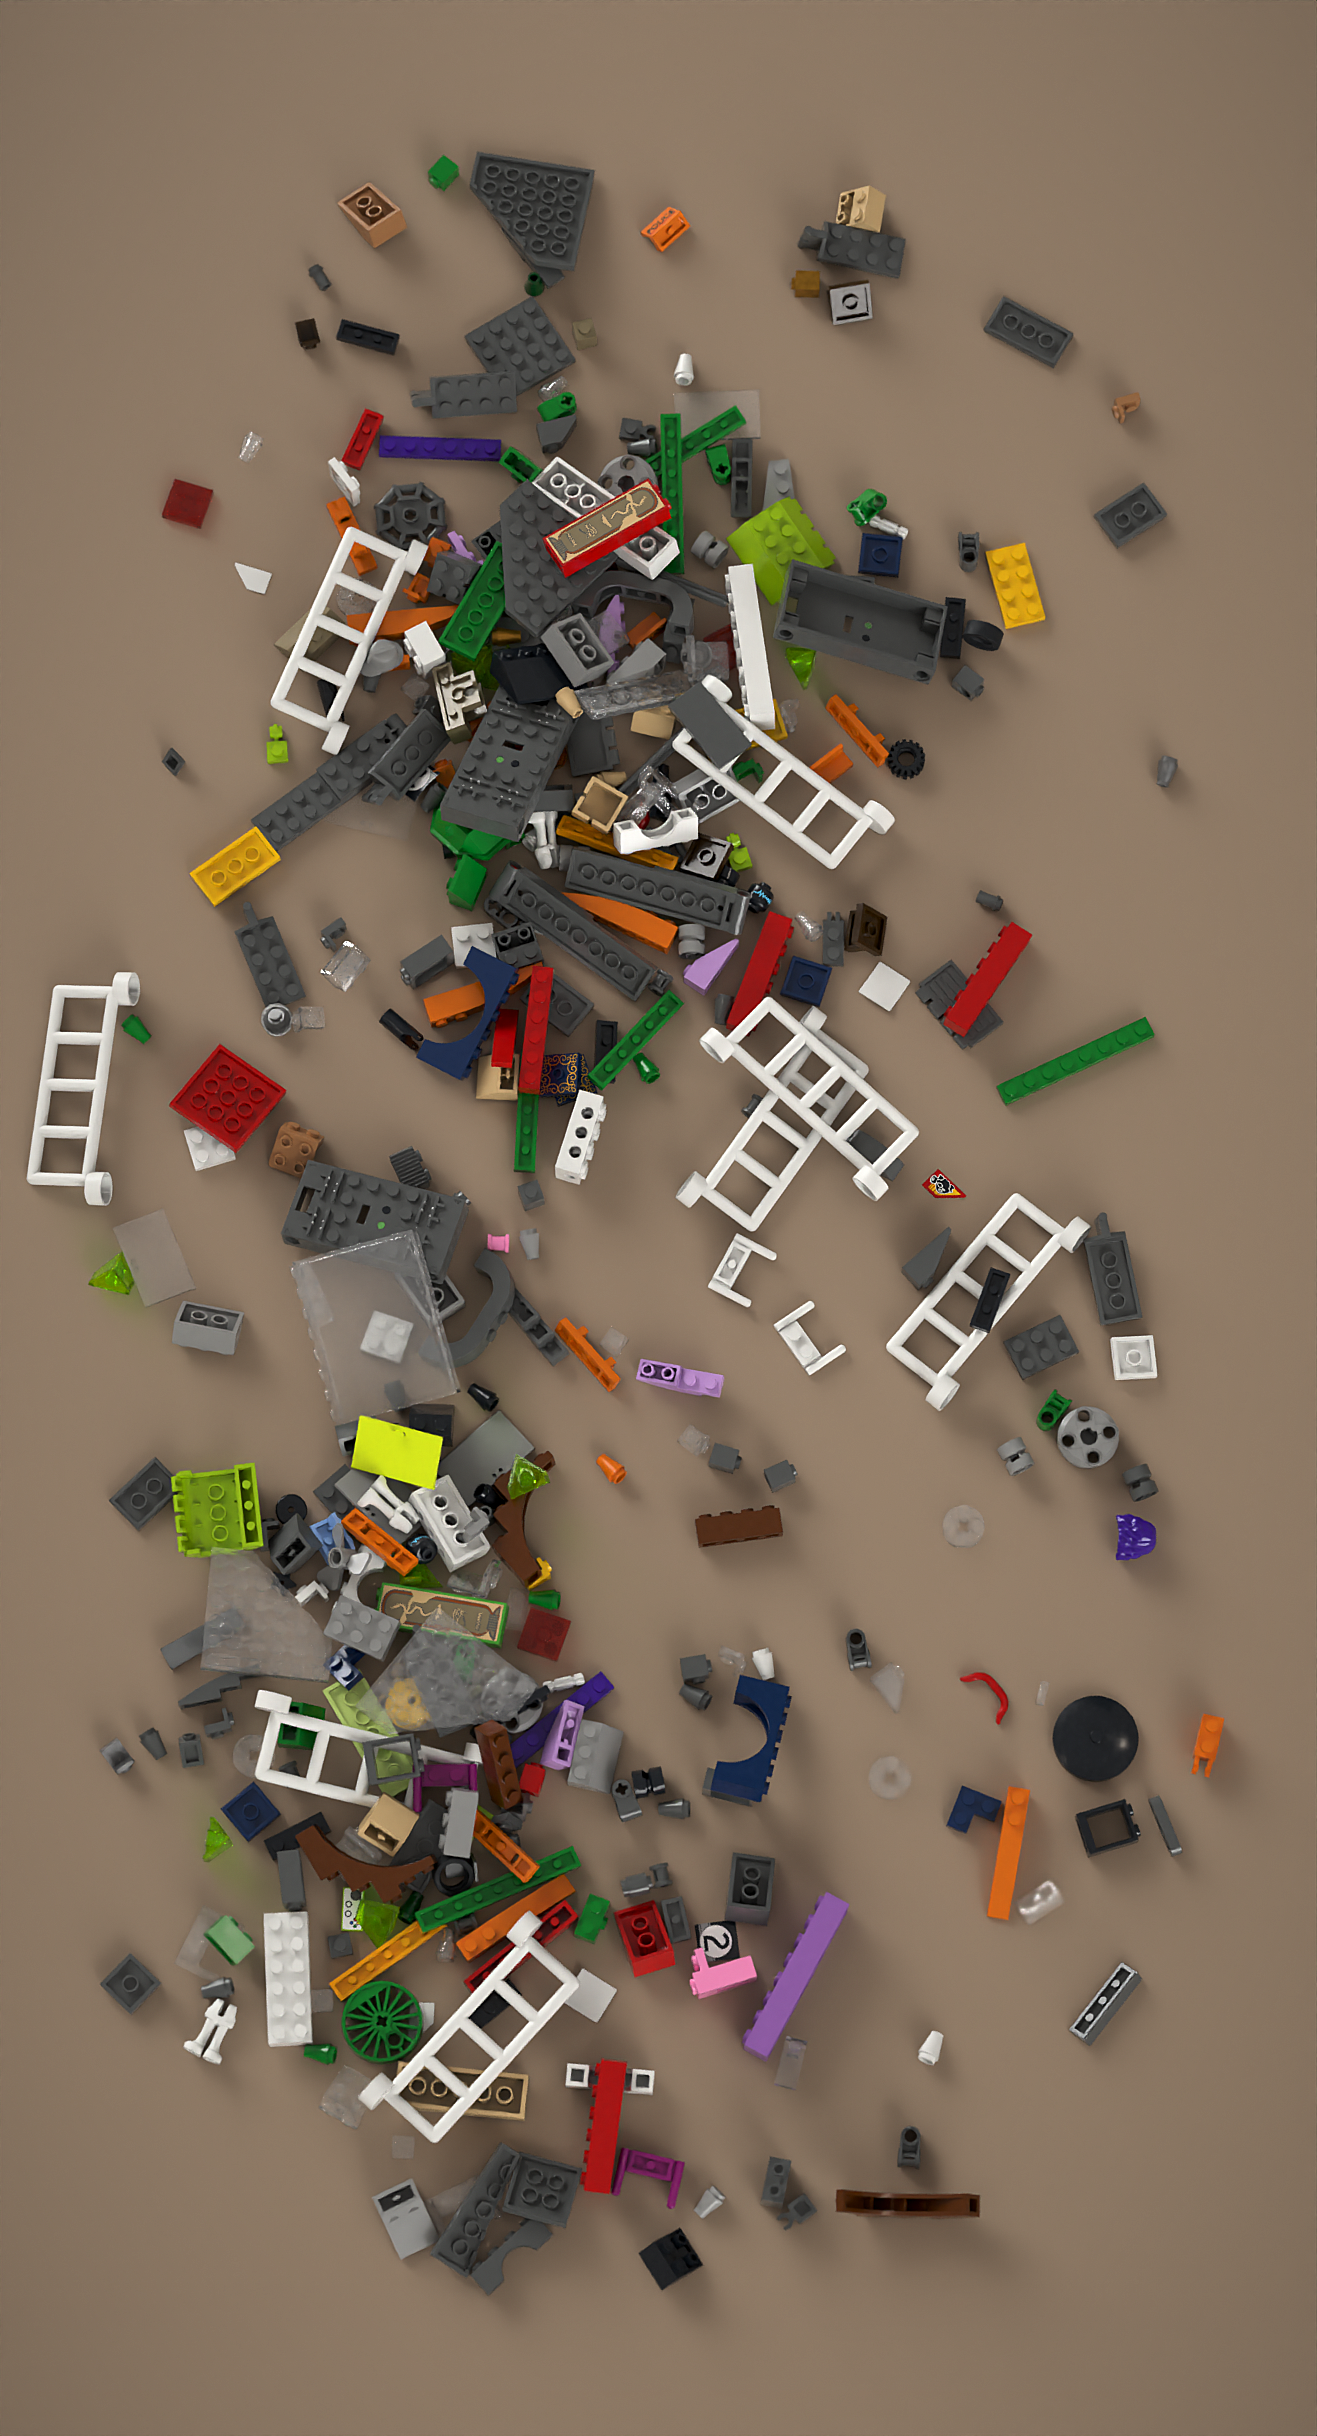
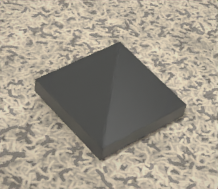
(173, 761)

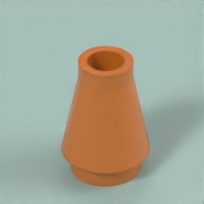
(613, 1470)

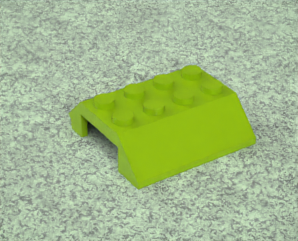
(774, 540)
(217, 1510)

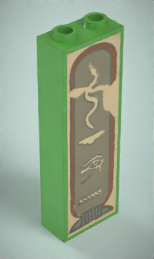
(414, 1605)

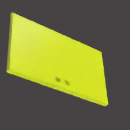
(389, 1452)

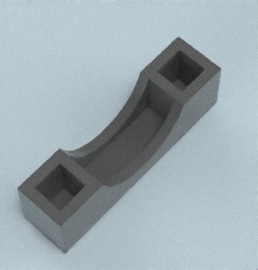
(489, 2273)

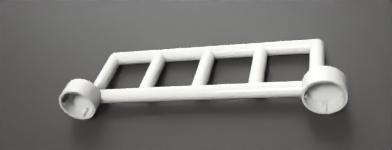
(404, 561)
(871, 816)
(868, 1176)
(96, 1185)
(697, 1185)
(943, 1385)
(279, 1706)
(384, 2088)

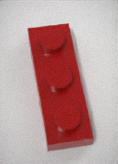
(362, 439)

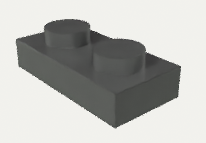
(676, 1920)

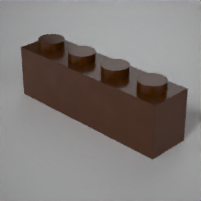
(738, 1527)
(498, 1764)

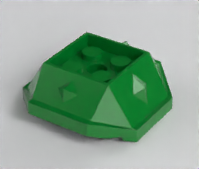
(465, 840)

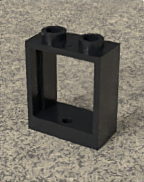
(1086, 1835)

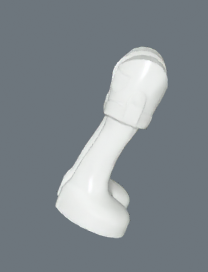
(547, 849)
(401, 1517)
(213, 2019)

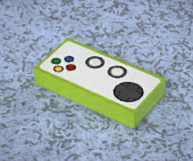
(349, 1909)

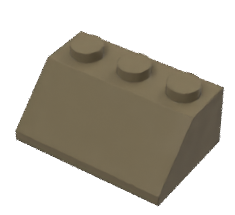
(320, 642)

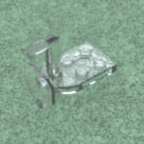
(650, 795)

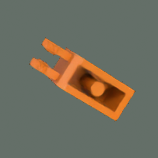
(1207, 1742)

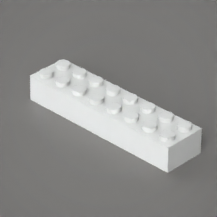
(580, 495)
(749, 646)

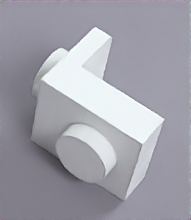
(306, 1593)

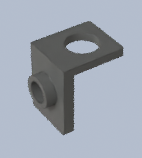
(457, 1870)

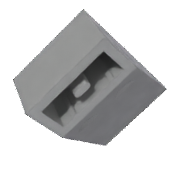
(644, 662)
(406, 2218)

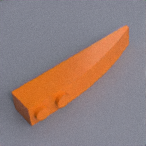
(399, 621)
(629, 920)
(466, 1000)
(1008, 1852)
(497, 1928)

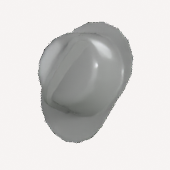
(382, 657)

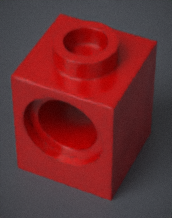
(532, 1778)

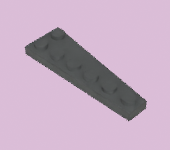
(468, 2226)

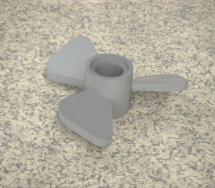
(340, 1560)

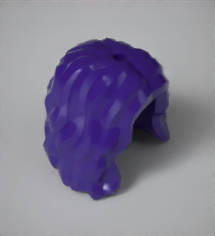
(1135, 1537)

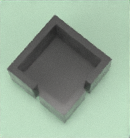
(451, 574)

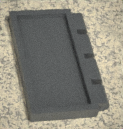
(591, 745)
(942, 989)

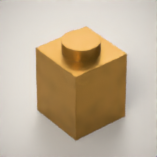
(806, 284)

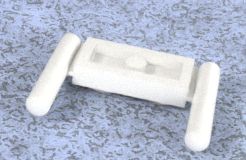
(732, 1265)
(801, 1344)

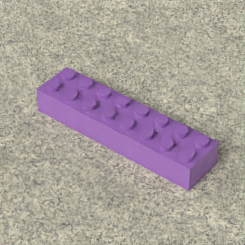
(795, 1978)

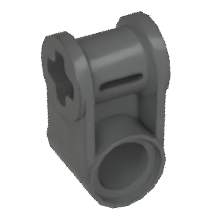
(968, 548)
(858, 1652)
(627, 1804)
(909, 2149)

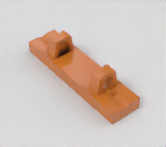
(359, 554)
(847, 719)
(587, 1354)
(379, 1542)
(503, 1847)

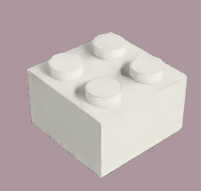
(424, 649)

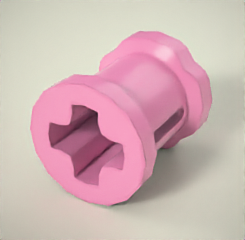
(498, 1243)

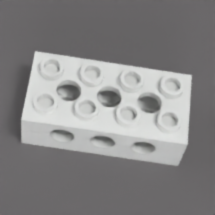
(586, 1106)
(444, 1535)

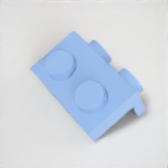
(323, 1532)

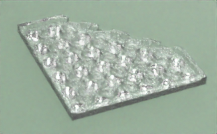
(258, 1624)
(445, 1682)

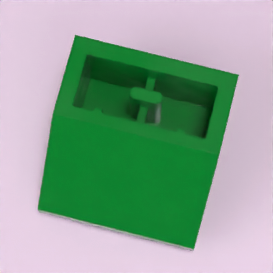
(466, 883)
(297, 1737)

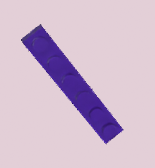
(440, 448)
(536, 1736)

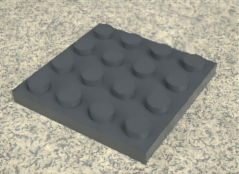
(521, 343)

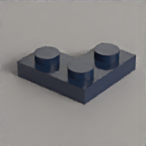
(343, 1667)
(969, 1804)

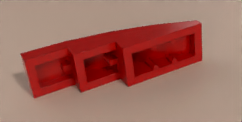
(505, 1038)

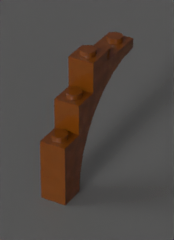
(511, 1519)
(329, 1859)
(907, 2205)

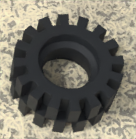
(903, 747)

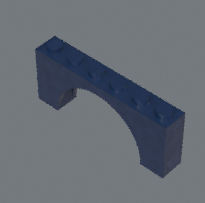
(496, 981)
(749, 1776)

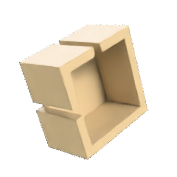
(600, 806)

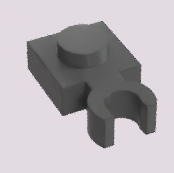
(632, 430)
(799, 2210)

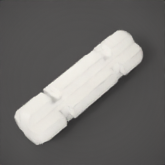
(888, 527)
(565, 1682)

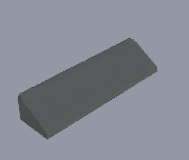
(184, 1648)
(1105, 2004)

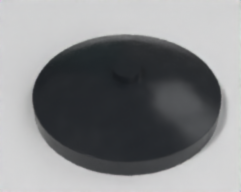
(1095, 1738)

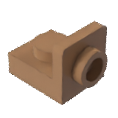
(1126, 403)

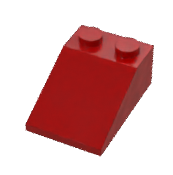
(644, 1938)

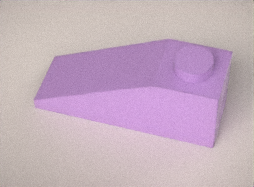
(708, 967)
(562, 1737)

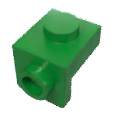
(744, 769)

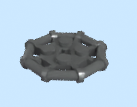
(412, 504)

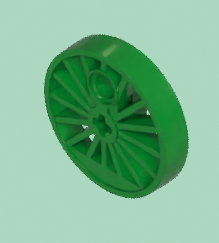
(363, 1996)

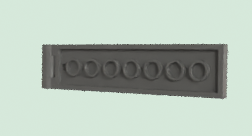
(329, 787)
(659, 890)
(572, 929)

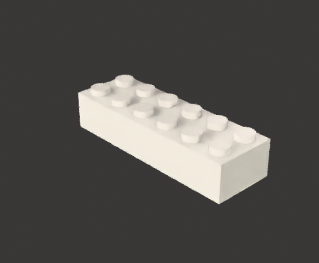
(288, 1979)

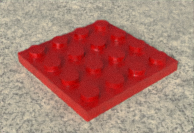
(227, 1098)

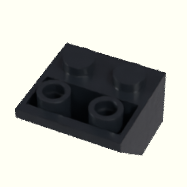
(670, 2259)

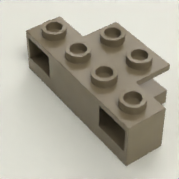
(459, 699)

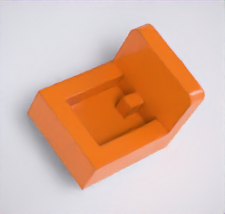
(435, 545)
(418, 589)

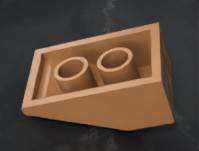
(373, 214)

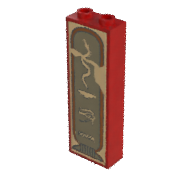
(607, 527)

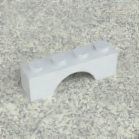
(679, 827)
(375, 1565)
(584, 2077)

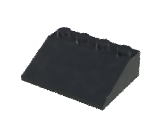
(530, 673)

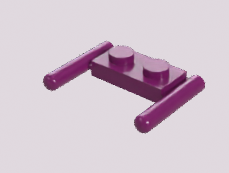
(443, 1776)
(649, 2166)

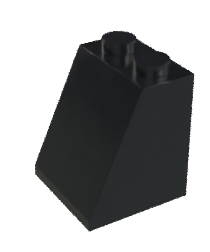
(434, 1419)

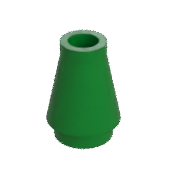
(135, 1028)
(646, 1069)
(547, 1599)
(321, 2052)

